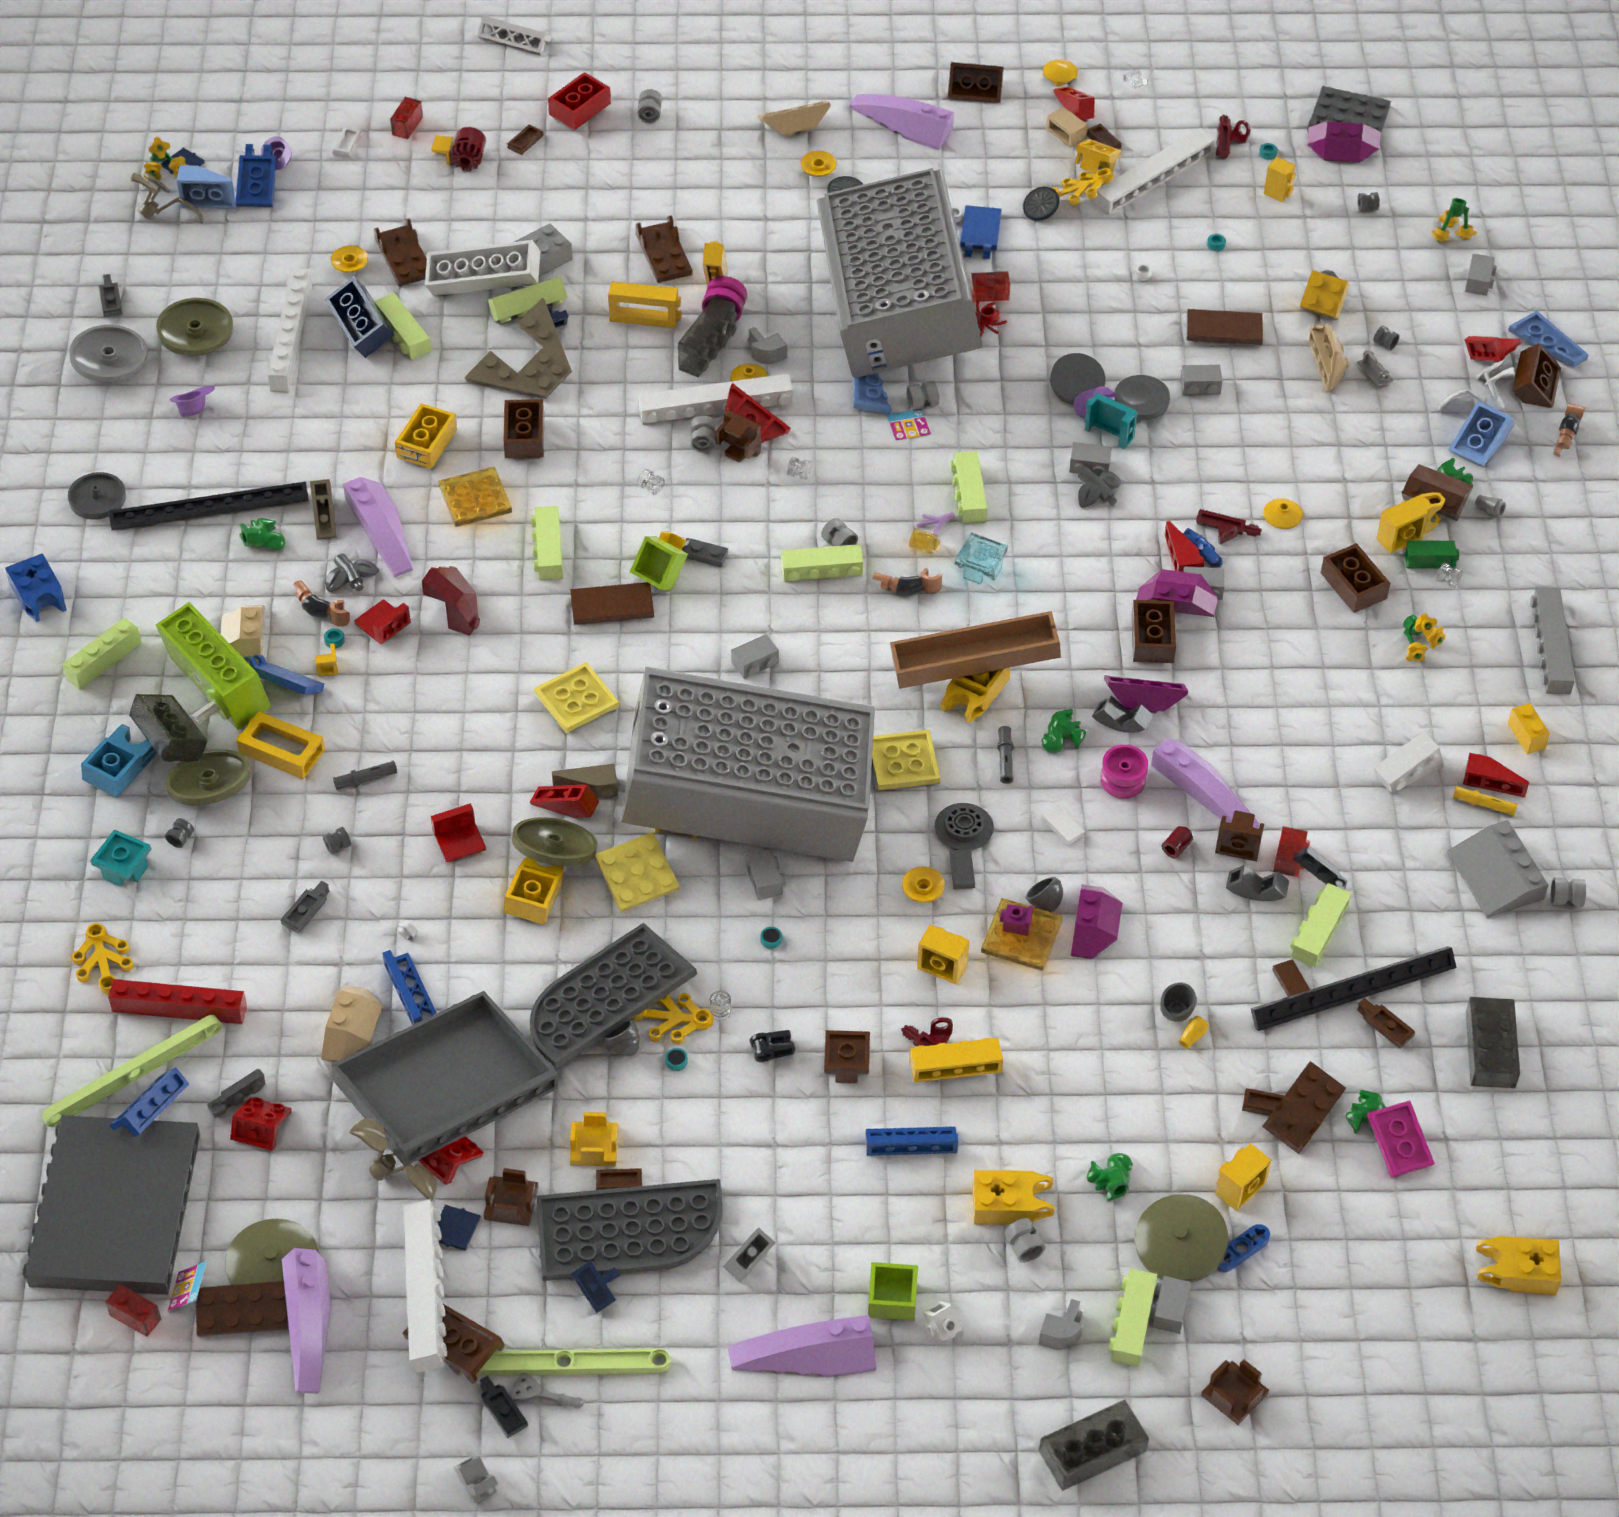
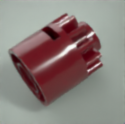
(468, 148)

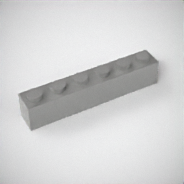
(1552, 640)

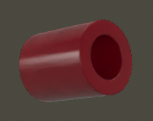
(1177, 842)

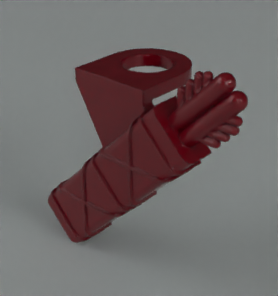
(1227, 135)
(1227, 525)
(936, 1036)

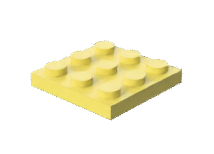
(576, 697)
(904, 760)
(636, 872)

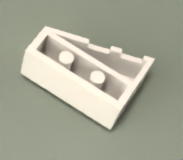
(1410, 763)

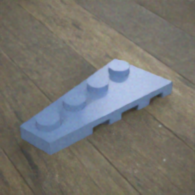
(1538, 329)
(869, 394)

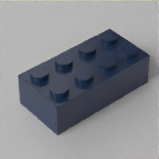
(359, 317)

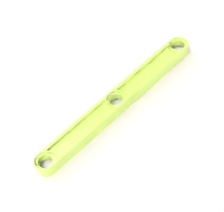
(132, 1070)
(582, 1362)

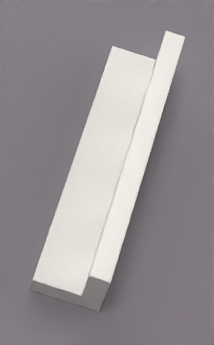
(515, 29)

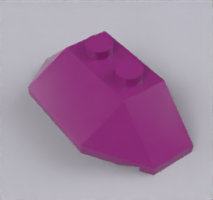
(1343, 141)
(1187, 590)
(1151, 694)
(1095, 921)

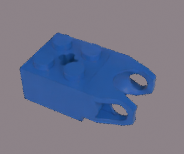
(35, 585)

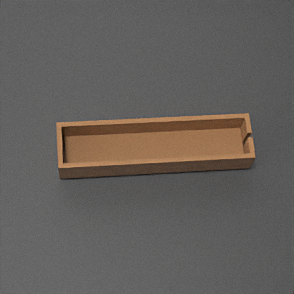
(975, 649)

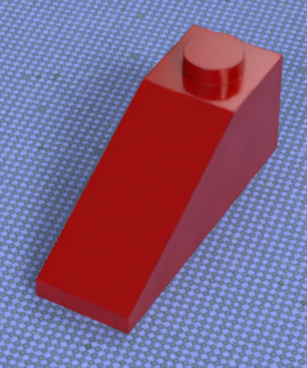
(1077, 102)
(1181, 549)
(1491, 775)
(569, 800)

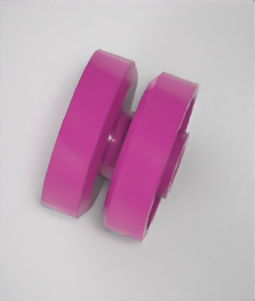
(727, 289)
(1124, 771)

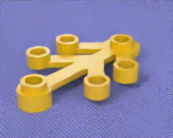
(1070, 185)
(101, 956)
(675, 1016)

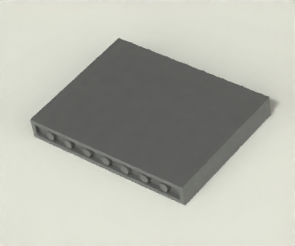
(445, 1077)
(112, 1206)

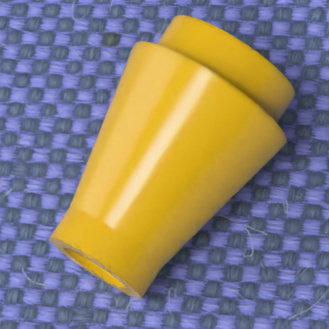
(1194, 1030)

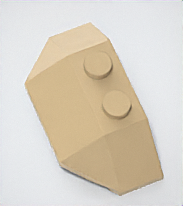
(796, 119)
(1328, 355)
(245, 630)
(350, 1023)

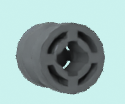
(1368, 201)
(1386, 338)
(179, 833)
(336, 840)

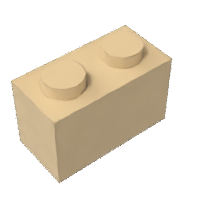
(1066, 126)

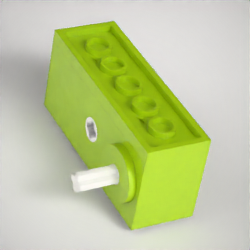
(213, 667)

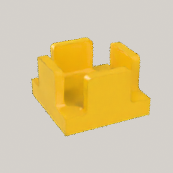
(1095, 154)
(594, 1141)

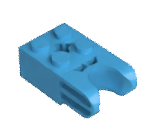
(116, 762)

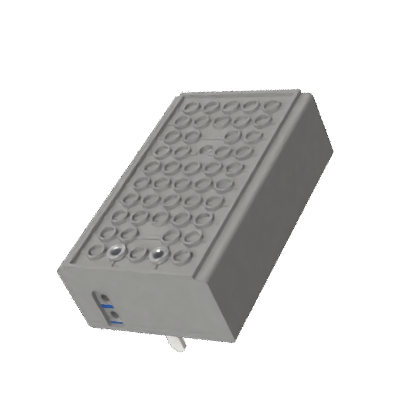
(898, 273)
(749, 764)

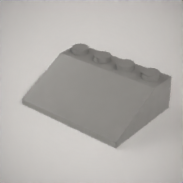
(1498, 869)

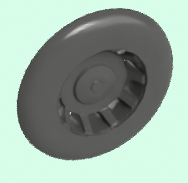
(964, 821)

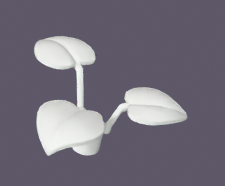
(1491, 399)

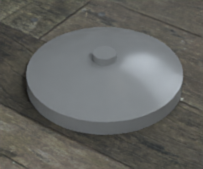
(108, 353)

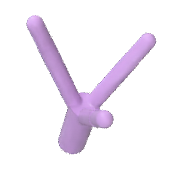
(936, 520)

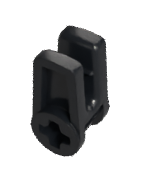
(772, 1045)

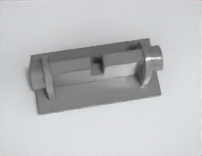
(1374, 369)

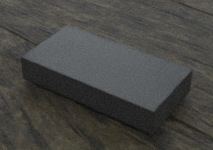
(962, 869)

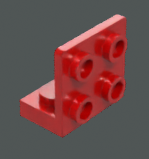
(1490, 348)
(383, 620)
(457, 833)
(258, 1123)
(446, 1160)

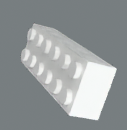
(482, 267)

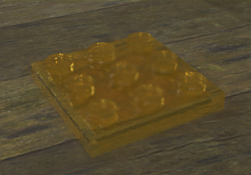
(475, 496)
(1021, 949)

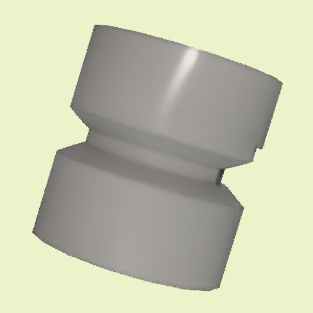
(649, 106)
(922, 395)
(703, 433)
(838, 534)
(1568, 892)
(1025, 1240)

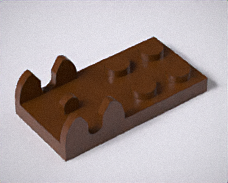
(664, 250)
(402, 253)
(1304, 1107)
(467, 1344)

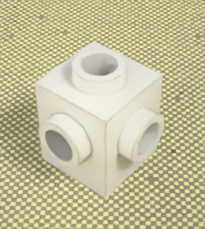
(942, 1321)

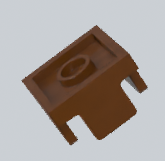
(742, 436)
(1239, 837)
(847, 1054)
(510, 1198)
(1235, 1389)

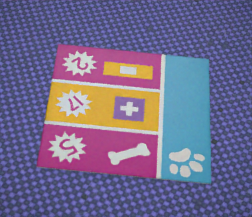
(908, 424)
(187, 1286)

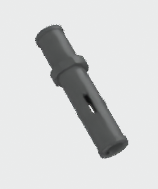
(1005, 749)
(357, 777)

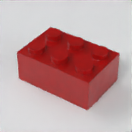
(579, 101)

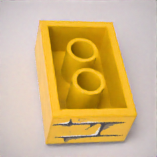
(426, 436)

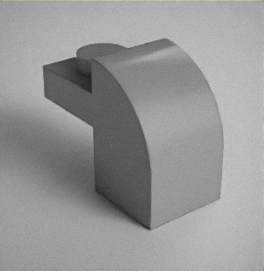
(768, 349)
(1062, 1332)
(476, 1479)

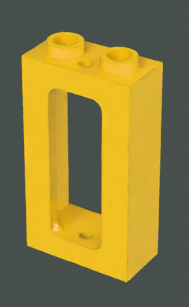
(644, 295)
(273, 756)

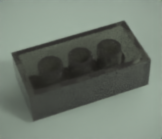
(707, 336)
(168, 727)
(1492, 1042)
(1093, 1445)

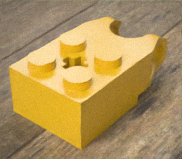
(1408, 521)
(975, 692)
(533, 891)
(1009, 1196)
(1522, 1264)

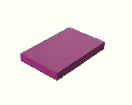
(1400, 1139)

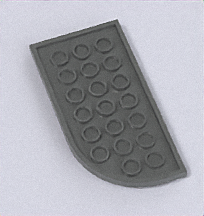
(605, 993)
(627, 1227)

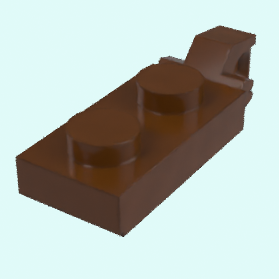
(1386, 1023)

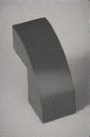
(1115, 716)
(1249, 885)

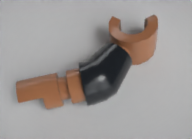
(1569, 427)
(910, 585)
(320, 608)

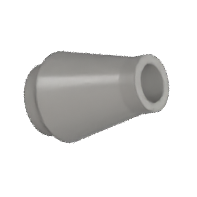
(1491, 505)

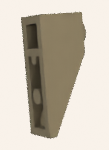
(323, 509)
(599, 778)

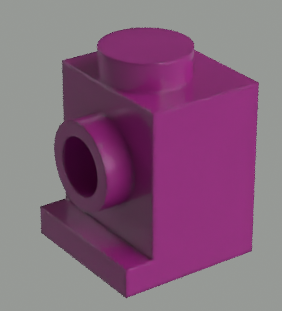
(1016, 919)

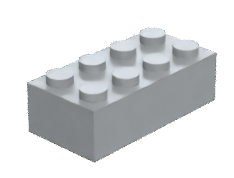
(553, 248)

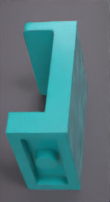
(1112, 418)

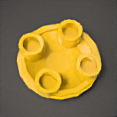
(1060, 71)

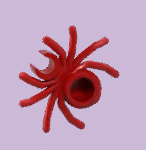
(987, 317)

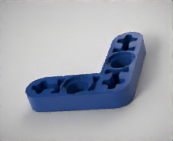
(1236, 1257)

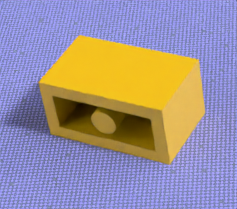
(1279, 179)
(1528, 728)

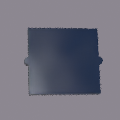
(190, 159)
(457, 1226)

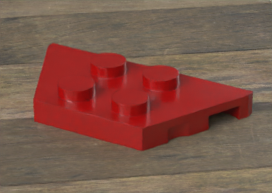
(747, 407)

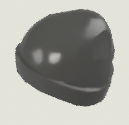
(1046, 894)
(1178, 1002)
(624, 1039)

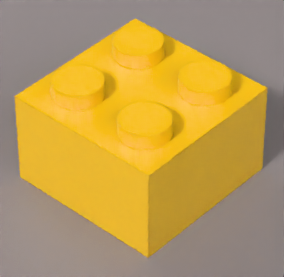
(1324, 294)
(943, 954)
(1242, 1176)

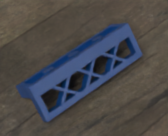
(405, 992)
(151, 1102)
(911, 1141)

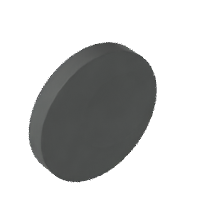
(1074, 375)
(1145, 395)
(96, 495)

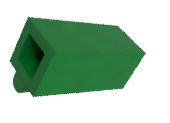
(1430, 554)

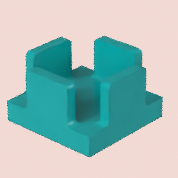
(121, 858)

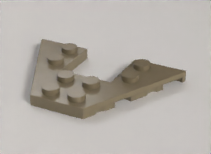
(541, 373)

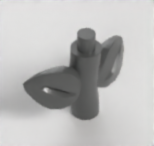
(1097, 487)
(349, 573)

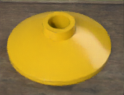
(818, 163)
(349, 258)
(747, 371)
(1283, 513)
(920, 878)

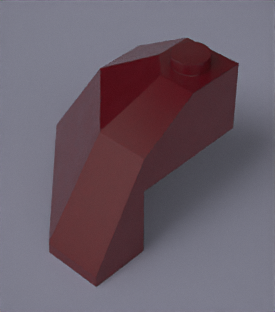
(459, 597)

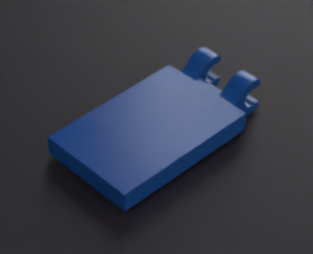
(256, 178)
(980, 229)
(284, 676)

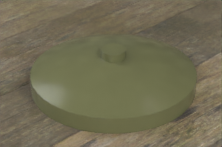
(194, 326)
(208, 781)
(554, 841)
(1181, 1238)
(259, 1250)

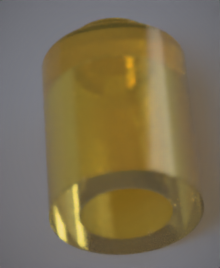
(924, 541)

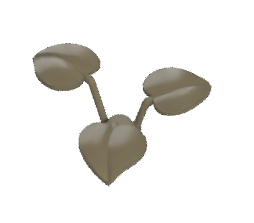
(150, 206)
(374, 1136)

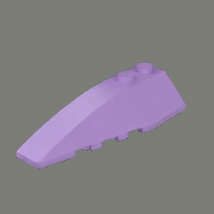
(909, 117)
(380, 521)
(1197, 779)
(308, 1315)
(815, 1348)

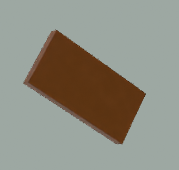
(1224, 326)
(612, 603)
(241, 1308)

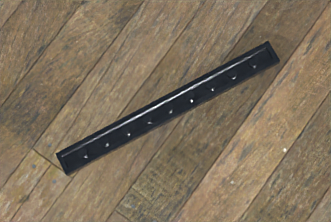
(208, 505)
(1353, 988)

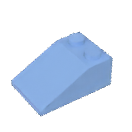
(205, 188)
(1482, 434)

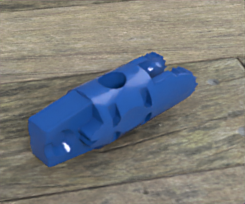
(1205, 548)

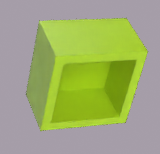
(658, 563)
(892, 1291)

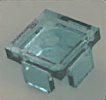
(980, 557)

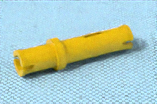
(1484, 800)

